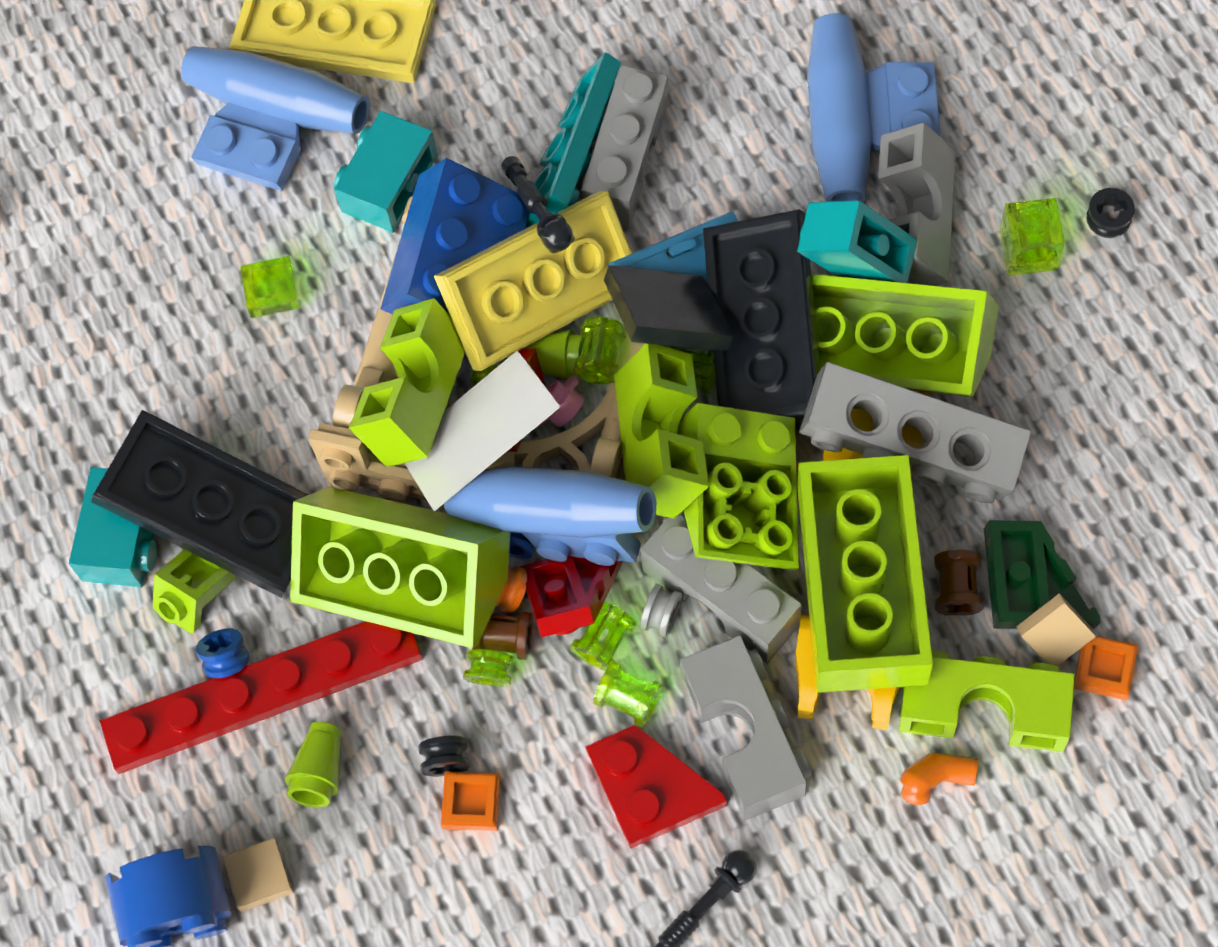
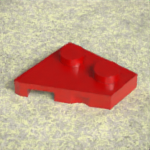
(567, 592)
(649, 786)

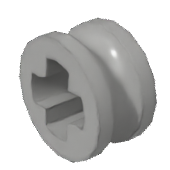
(661, 610)

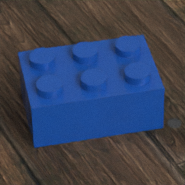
(447, 222)

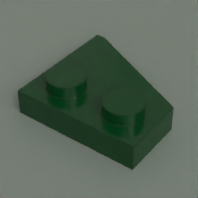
(1027, 573)

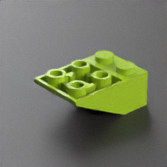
(752, 487)

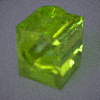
(1031, 236)

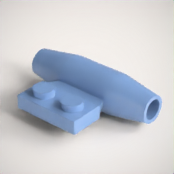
(264, 107)
(858, 107)
(560, 511)

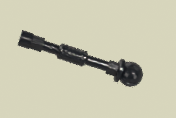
(552, 227)
(736, 870)

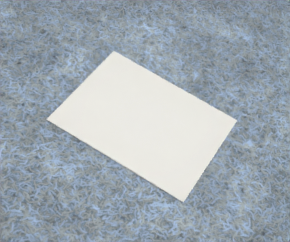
(482, 428)

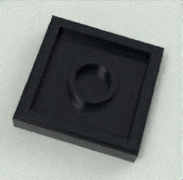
(668, 308)

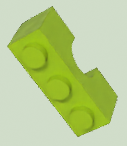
(651, 399)
(404, 414)
(1033, 699)

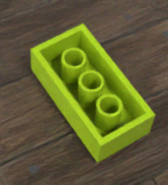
(863, 574)

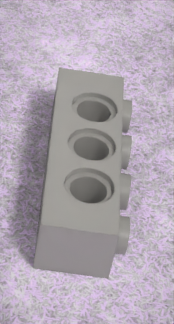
(995, 444)

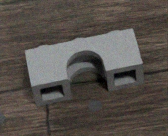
(625, 137)
(921, 177)
(733, 591)
(729, 683)

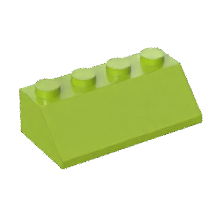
(906, 332)
(397, 565)

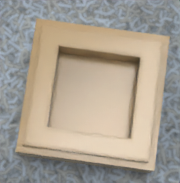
(1056, 631)
(257, 874)

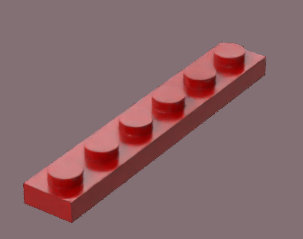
(256, 693)

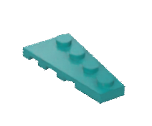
(580, 124)

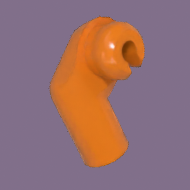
(933, 770)

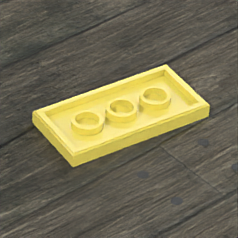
(339, 35)
(524, 291)

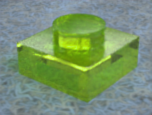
(269, 287)

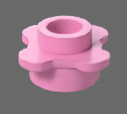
(568, 399)

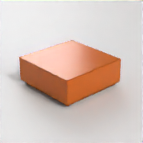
(1106, 667)
(470, 801)

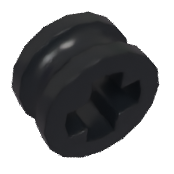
(1121, 202)
(443, 755)

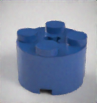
(169, 898)

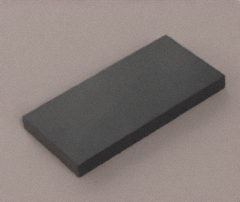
(770, 310)
(203, 501)

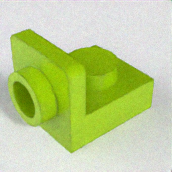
(186, 587)

